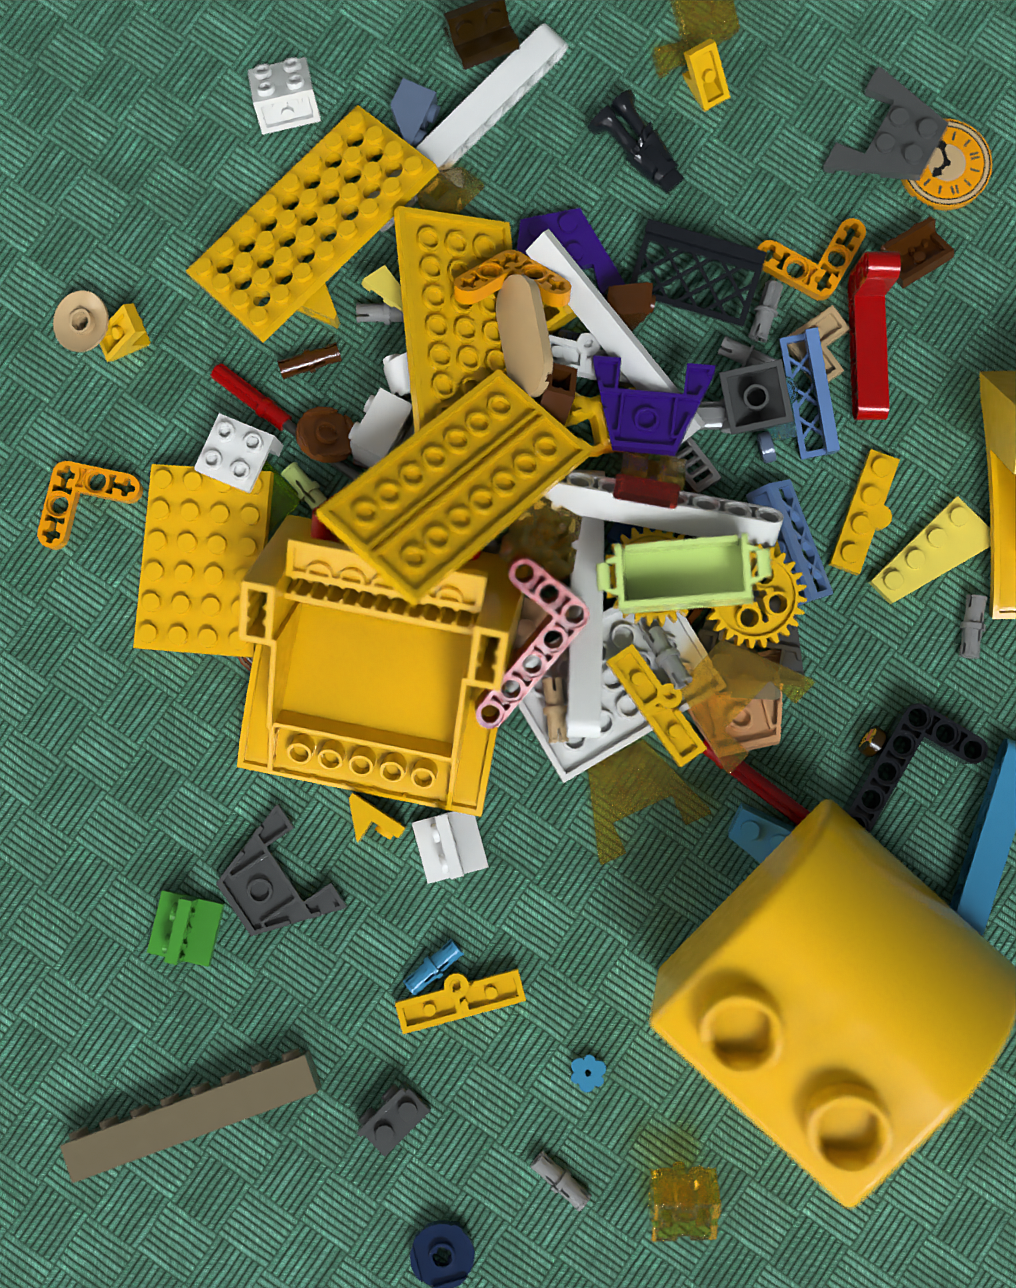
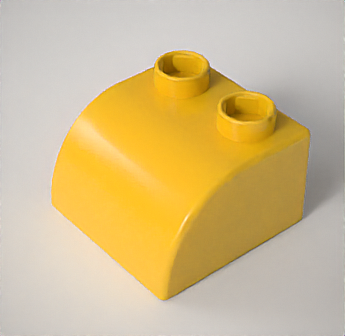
(838, 1004)

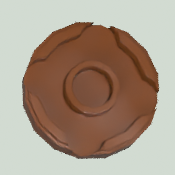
(324, 434)

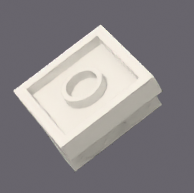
(449, 846)

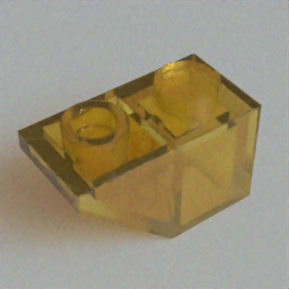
(449, 191)

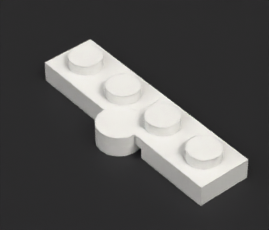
(580, 355)

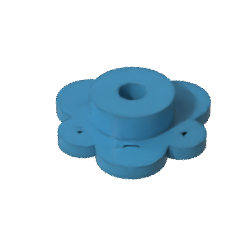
(588, 1081)

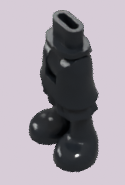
(649, 152)

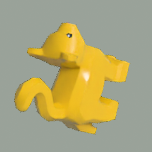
(591, 409)

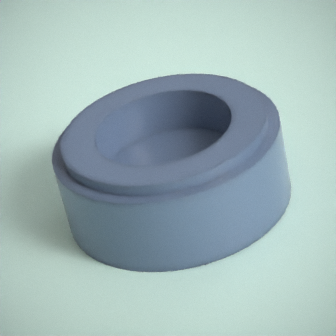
(766, 447)

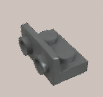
(393, 1118)

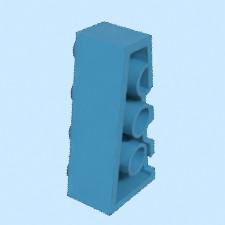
(757, 831)

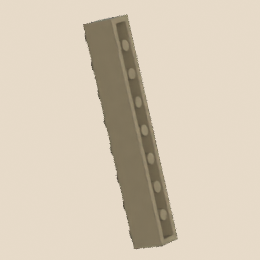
(190, 1115)

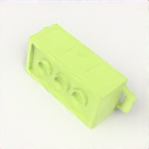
(683, 574)

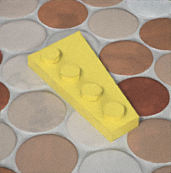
(939, 547)

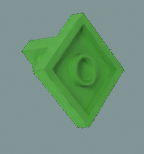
(185, 928)

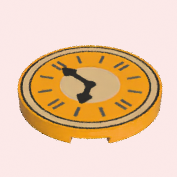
(955, 171)

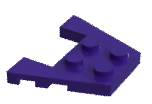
(577, 238)
(649, 419)

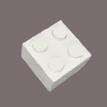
(381, 428)

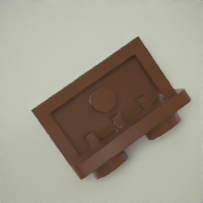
(919, 251)

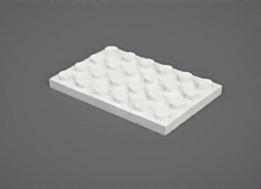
(619, 716)

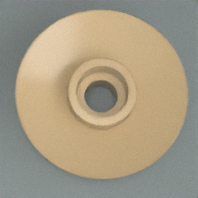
(71, 319)

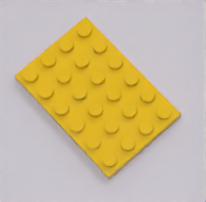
(194, 558)

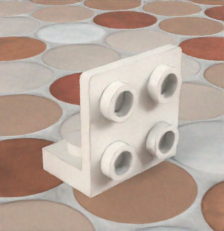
(283, 95)
(236, 453)

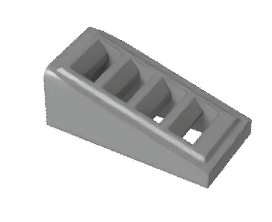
(705, 466)

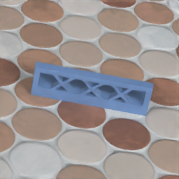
(821, 393)
(794, 541)

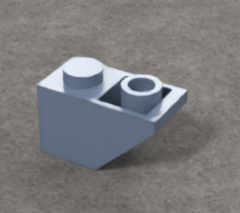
(413, 111)

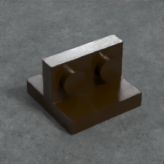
(480, 32)

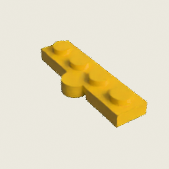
(865, 512)
(657, 705)
(460, 1000)

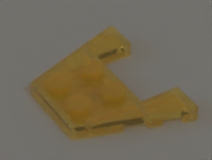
(696, 23)
(726, 685)
(630, 783)

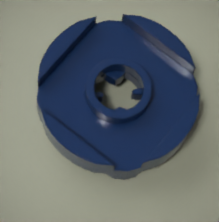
(460, 1261)

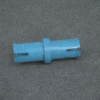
(433, 967)

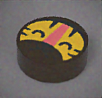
(872, 741)

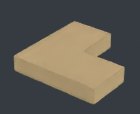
(831, 328)

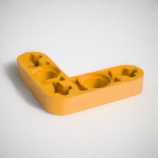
(811, 271)
(474, 286)
(78, 486)

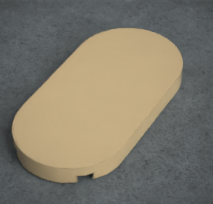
(524, 334)

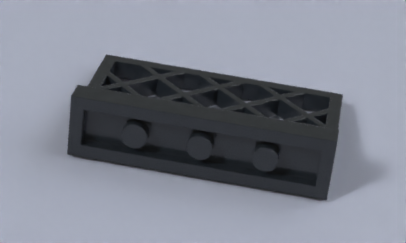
(712, 250)

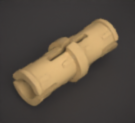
(555, 709)

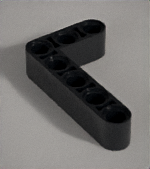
(898, 762)

